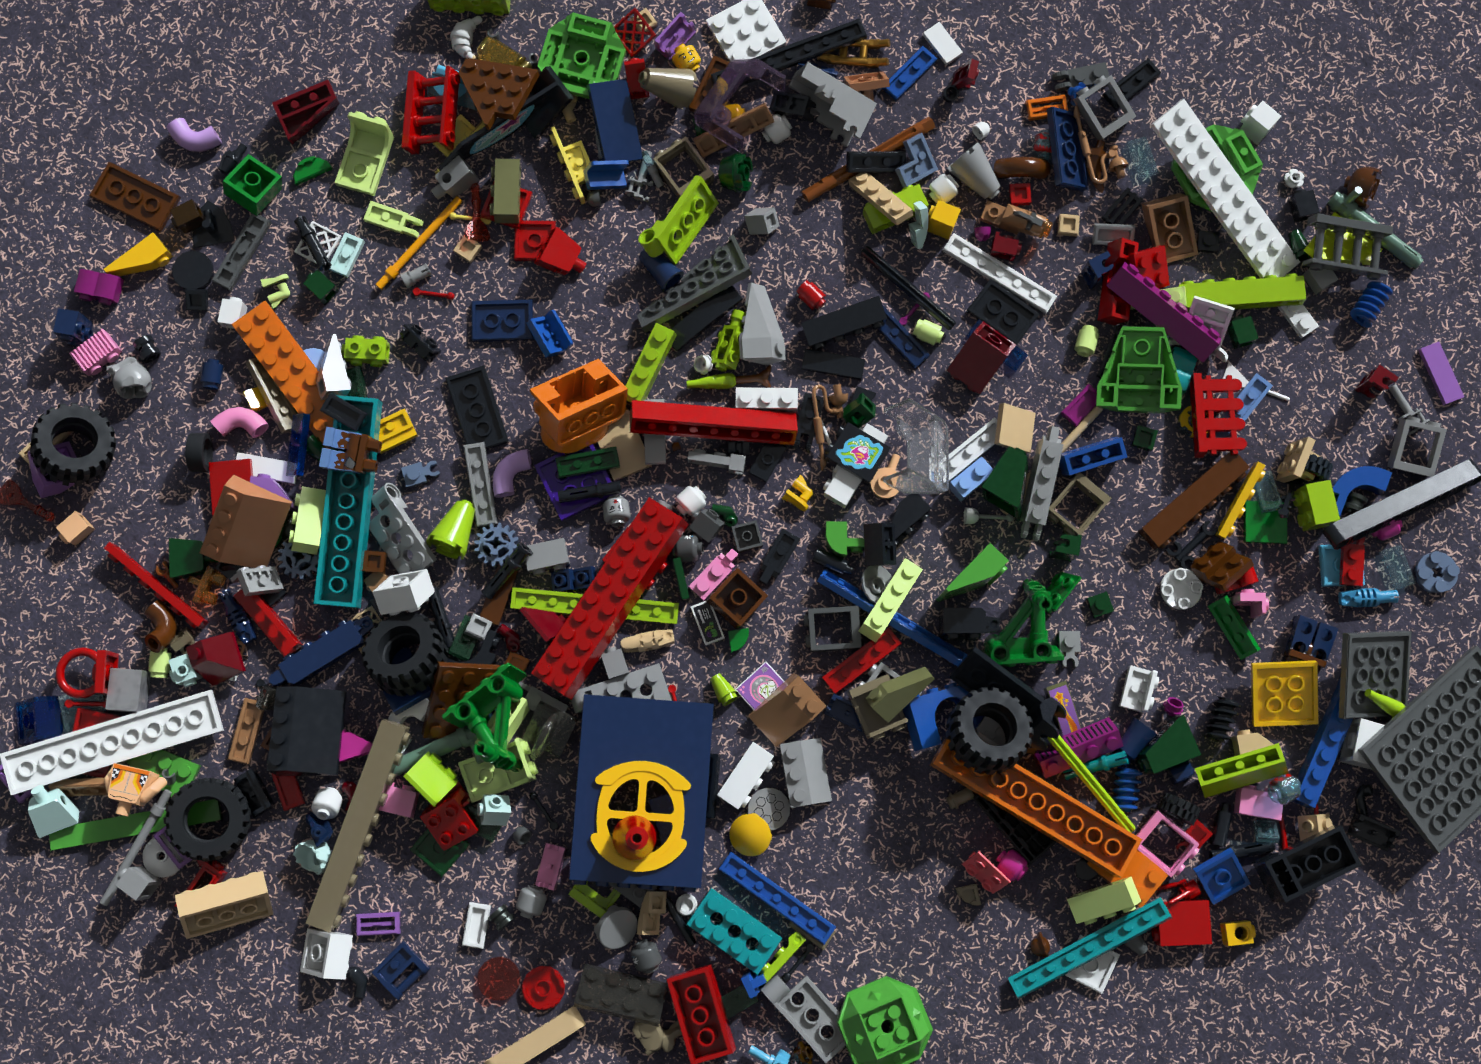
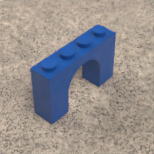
(921, 715)

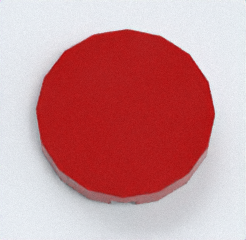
(543, 987)

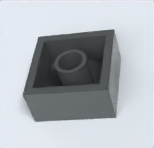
(747, 536)

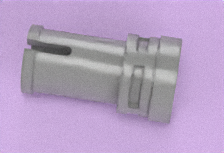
(411, 277)

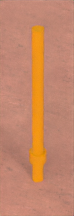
(392, 271)

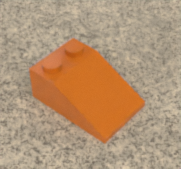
(1145, 875)

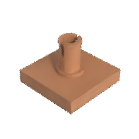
(867, 82)

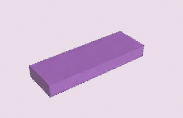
(1441, 373)

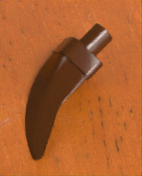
(1096, 154)

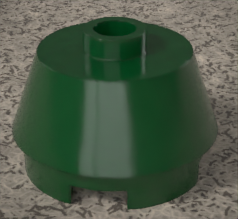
(735, 172)

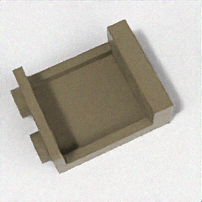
(870, 720)

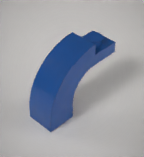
(1366, 477)

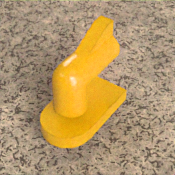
(799, 502)

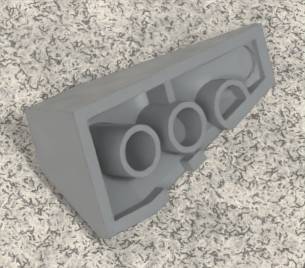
(761, 336)

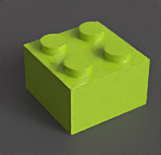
(1316, 505)

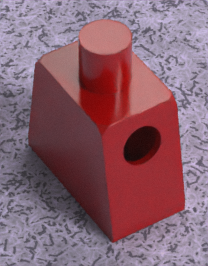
(560, 253)

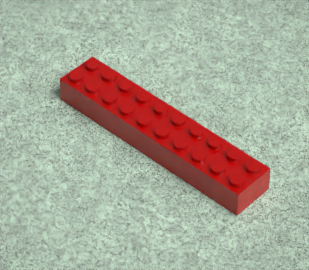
(610, 598)

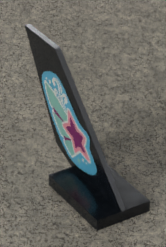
(540, 109)

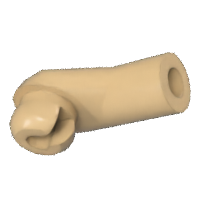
(568, 111)

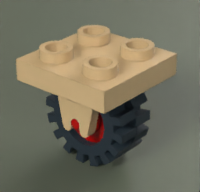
(1303, 463)

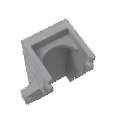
(836, 103)

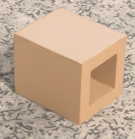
(74, 528)

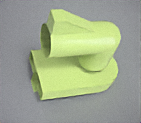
(276, 298)

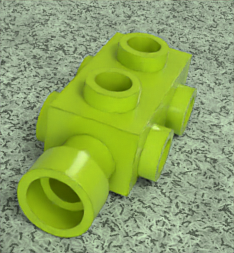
(729, 343)

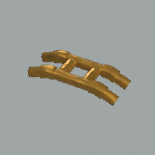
(862, 60)

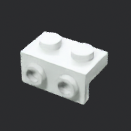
(1139, 689)

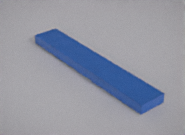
(777, 898)

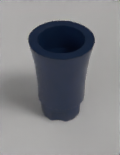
(662, 270)
(1135, 740)

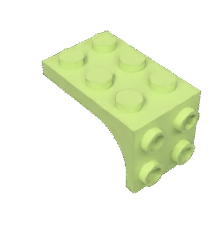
(365, 153)
(488, 780)

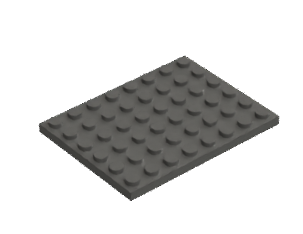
(1433, 753)

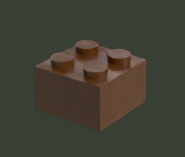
(736, 598)

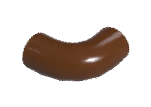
(1021, 167)
(164, 626)

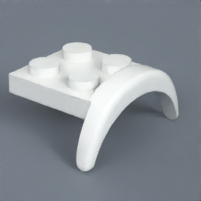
(1214, 316)

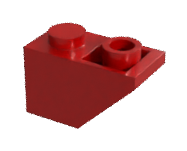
(632, 69)

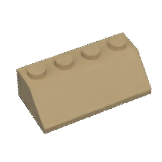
(223, 904)

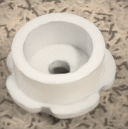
(1294, 183)
(703, 364)

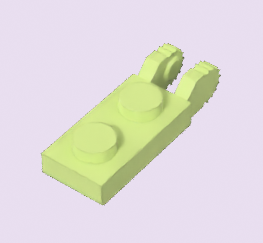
(391, 219)

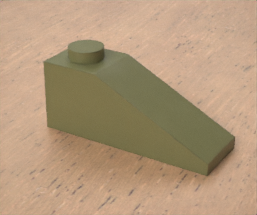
(897, 693)

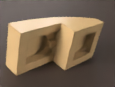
(649, 917)

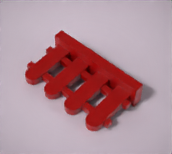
(1210, 405)

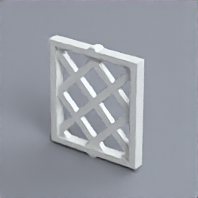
(325, 230)

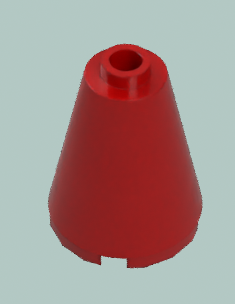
(623, 837)

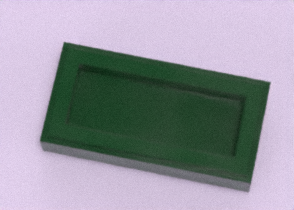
(681, 579)

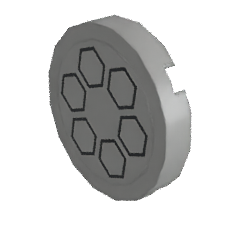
(770, 806)

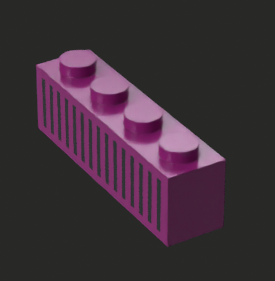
(1085, 743)

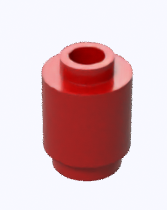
(811, 295)

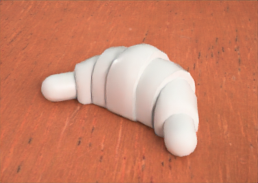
(462, 36)

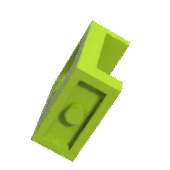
(593, 900)

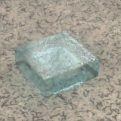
(1266, 831)

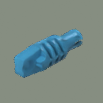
(1366, 597)

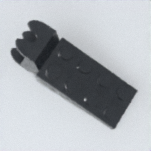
(981, 671)

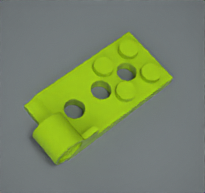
(661, 236)

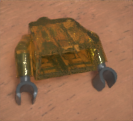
(495, 51)

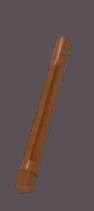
(840, 175)

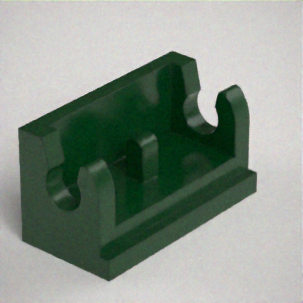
(1067, 550)

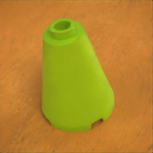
(453, 531)

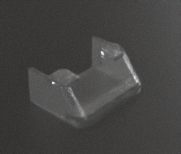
(926, 449)

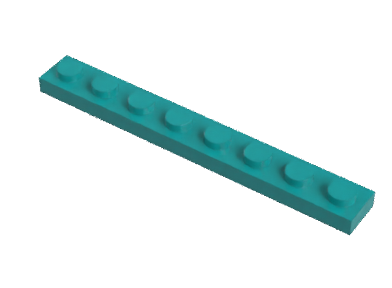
(1089, 948)

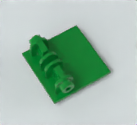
(1060, 588)

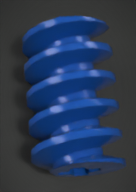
(1369, 303)
(1126, 788)

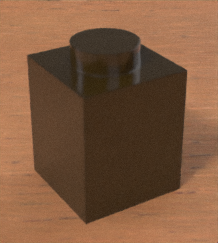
(187, 216)

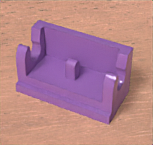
(674, 35)

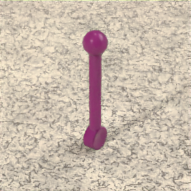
(903, 320)

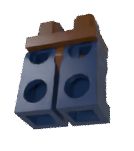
(1310, 641)

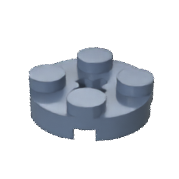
(1448, 570)

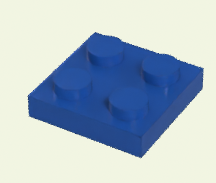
(1221, 876)

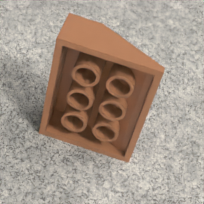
(245, 524)

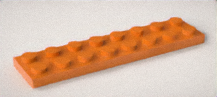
(284, 363)

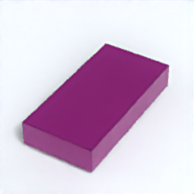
(1080, 405)

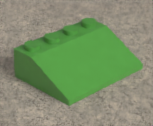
(983, 569)

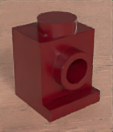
(1005, 247)

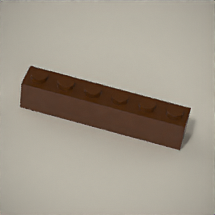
(1193, 500)

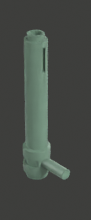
(1349, 209)
(443, 746)

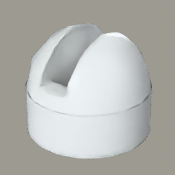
(984, 129)

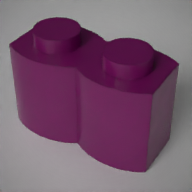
(98, 286)

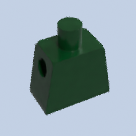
(186, 558)

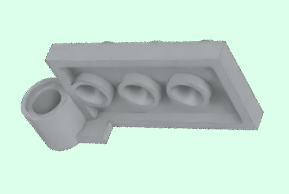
(390, 504)
(629, 682)
(781, 998)

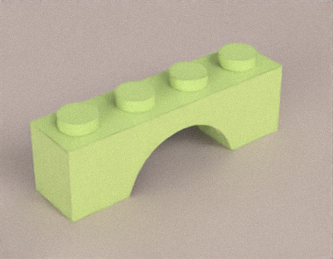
(890, 600)

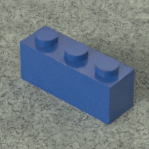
(1092, 456)

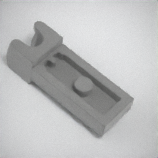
(734, 464)

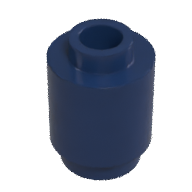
(211, 374)

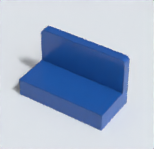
(605, 174)

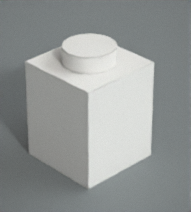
(231, 311)

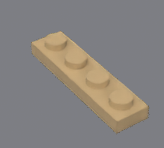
(880, 197)

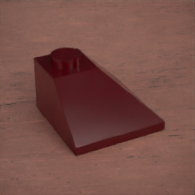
(545, 622)
(216, 658)

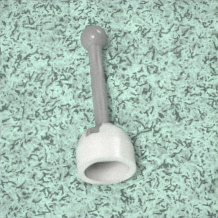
(971, 516)

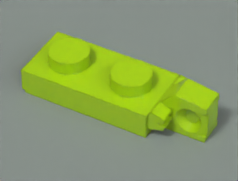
(783, 955)

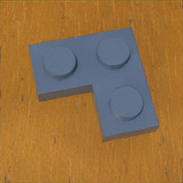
(921, 161)

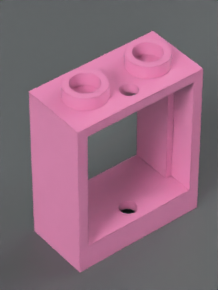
(1178, 866)

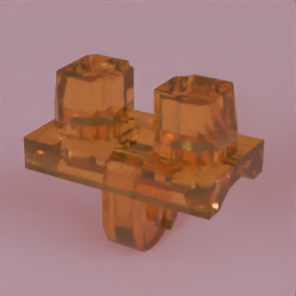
(204, 585)

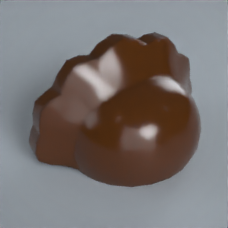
(1040, 946)

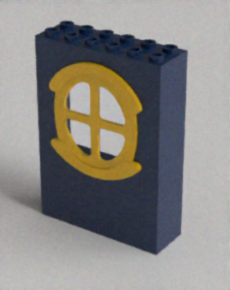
(645, 743)

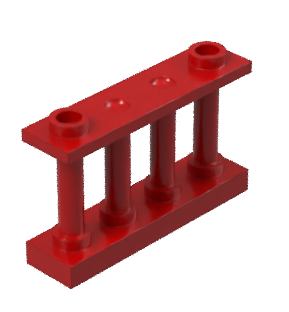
(414, 110)

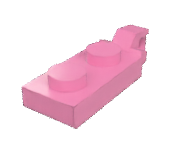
(713, 574)

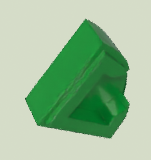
(738, 638)

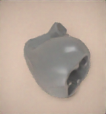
(130, 378)

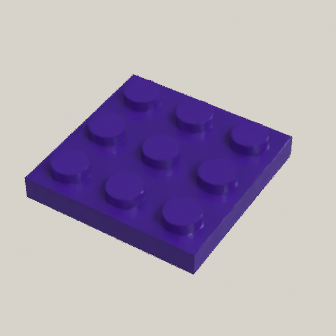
(549, 476)

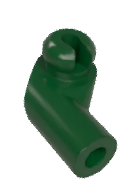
(727, 514)

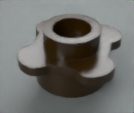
(803, 1053)

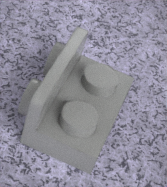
(258, 580)

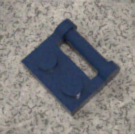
(395, 965)

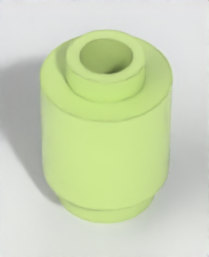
(928, 332)
(1086, 341)
(159, 663)

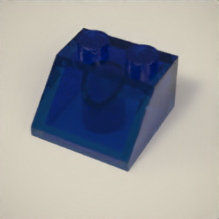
(38, 719)

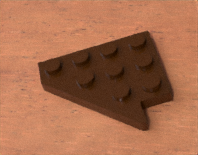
(497, 88)
(448, 688)

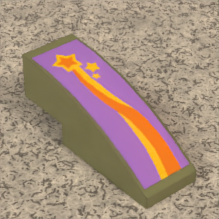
(1062, 694)

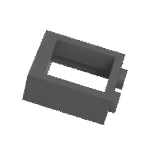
(854, 627)

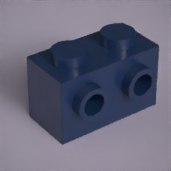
(72, 327)

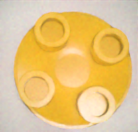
(750, 834)

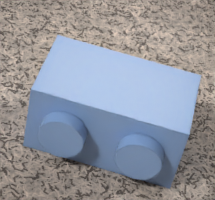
(970, 479)

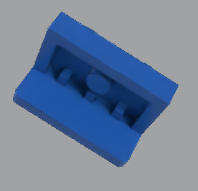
(550, 334)

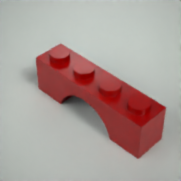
(1112, 307)

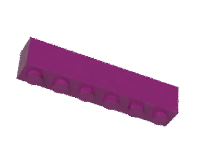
(1164, 312)

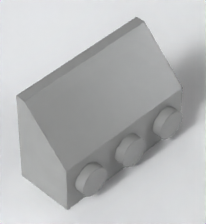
(805, 772)

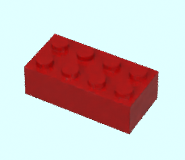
(701, 1014)

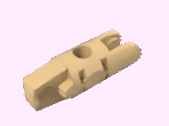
(647, 641)

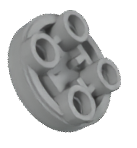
(616, 927)

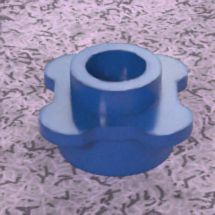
(1072, 91)

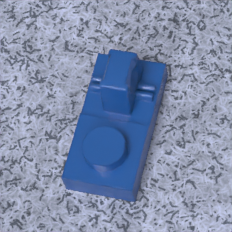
(752, 983)

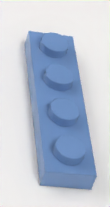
(1251, 397)

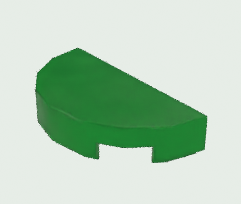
(310, 168)

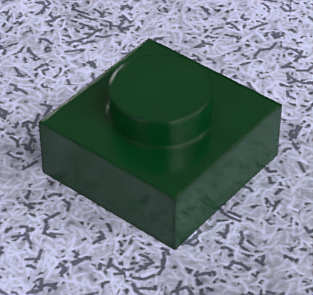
(1144, 438)
(1100, 604)

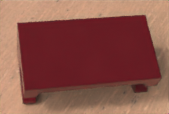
(1378, 378)

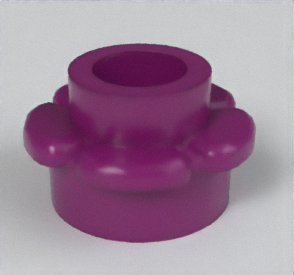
(1173, 706)

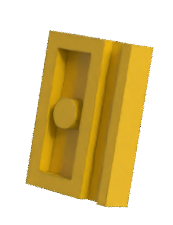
(396, 430)

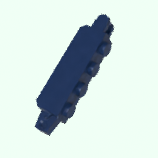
(322, 653)

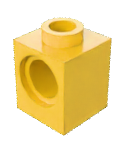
(1228, 933)

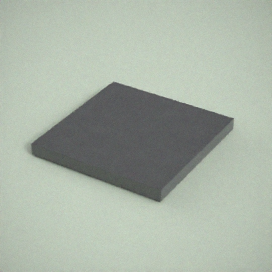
(1375, 663)

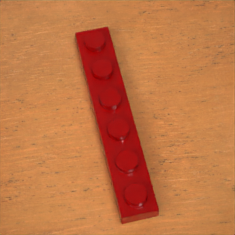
(162, 592)

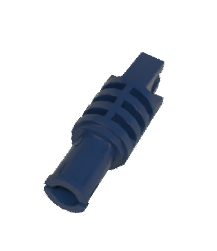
(237, 617)

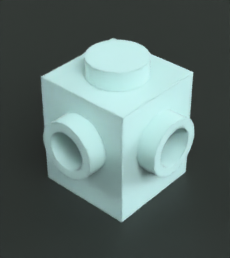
(182, 672)
(494, 810)

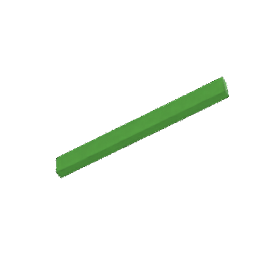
(127, 826)

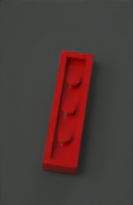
(861, 661)

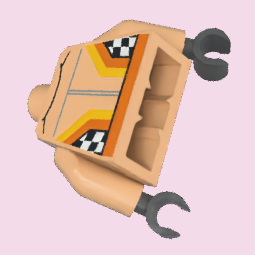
(134, 786)

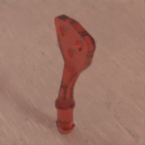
(476, 219)
(19, 499)

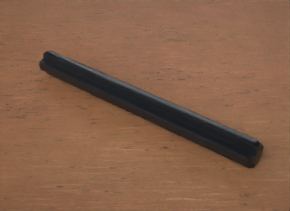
(908, 288)

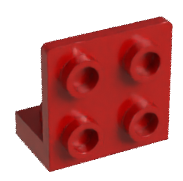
(449, 820)

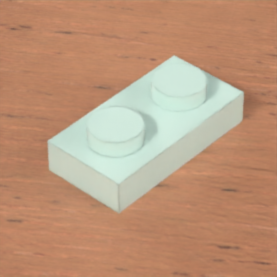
(346, 254)

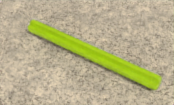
(1092, 784)

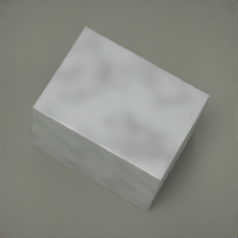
(127, 690)

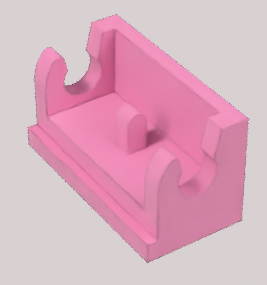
(550, 866)

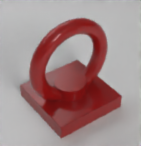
(100, 672)

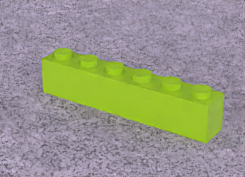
(1250, 292)

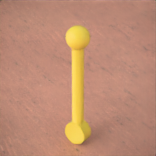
(453, 216)

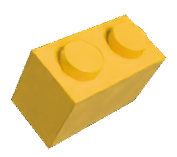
(942, 219)

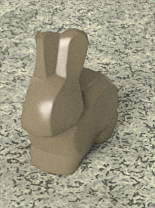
(657, 1038)

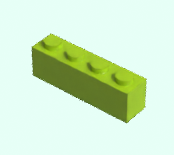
(649, 363)
(1241, 770)

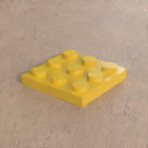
(1284, 693)

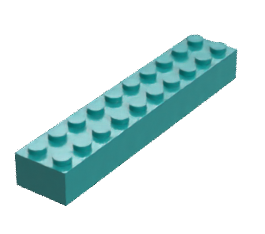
(347, 521)

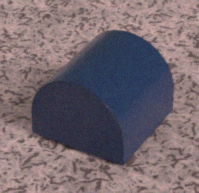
(1180, 772)

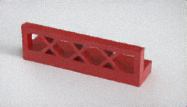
(269, 623)

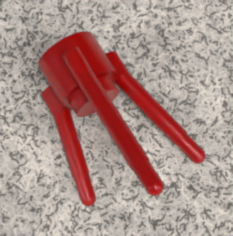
(1187, 890)

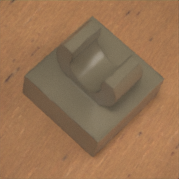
(181, 639)

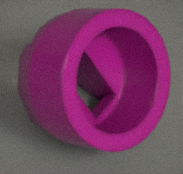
(982, 233)

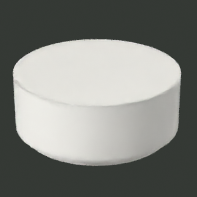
(686, 904)

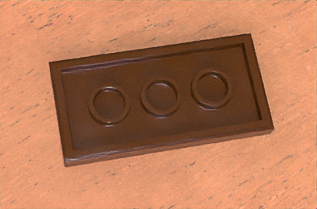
(134, 196)

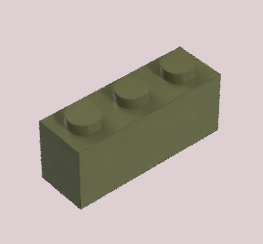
(506, 190)

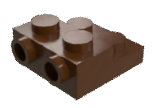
(1221, 566)

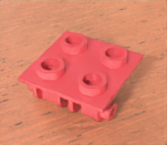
(982, 869)

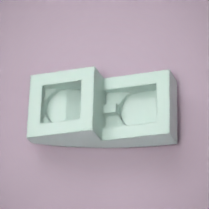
(919, 229)

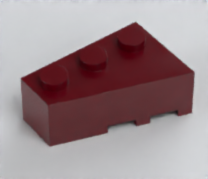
(305, 109)

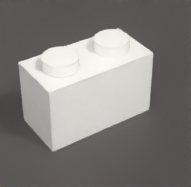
(1259, 121)

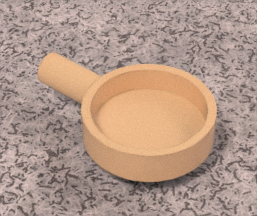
(877, 485)

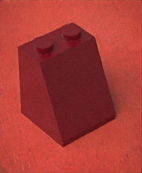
(981, 357)

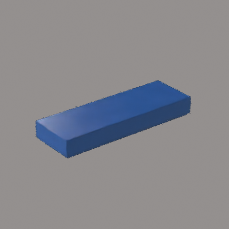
(910, 73)

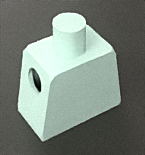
(51, 811)

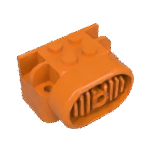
(579, 407)

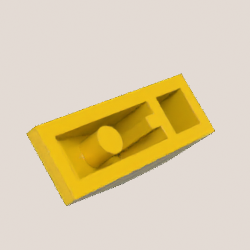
(144, 256)

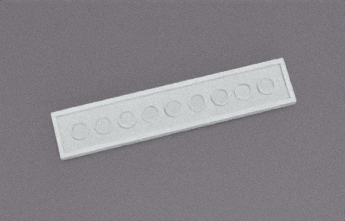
(1224, 191)
(111, 742)

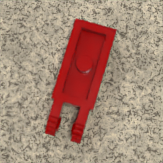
(1352, 564)

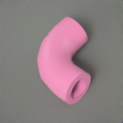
(240, 417)

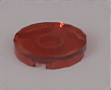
(503, 972)

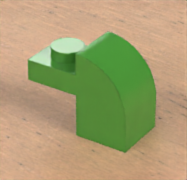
(837, 539)

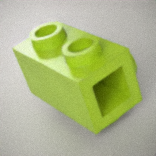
(369, 351)

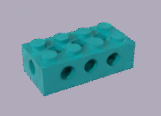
(734, 946)

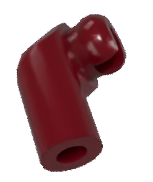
(511, 638)
(349, 789)

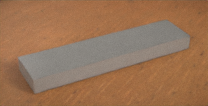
(480, 484)

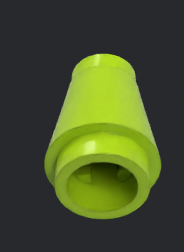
(724, 691)

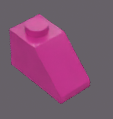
(353, 746)

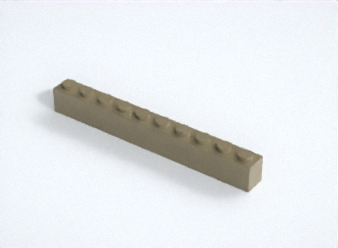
(357, 825)

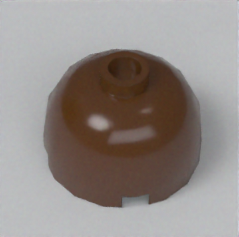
(1366, 179)

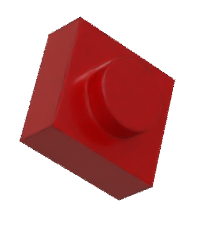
(1020, 194)

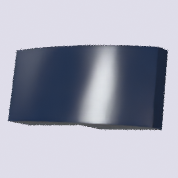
(572, 579)

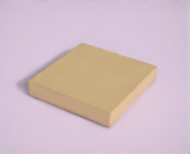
(1014, 427)

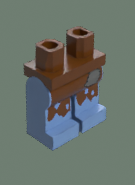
(356, 454)

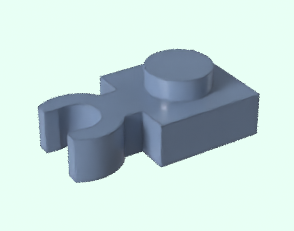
(416, 473)

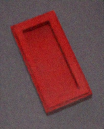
(288, 791)

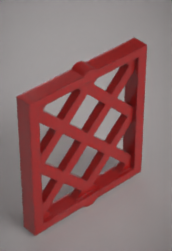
(642, 44)

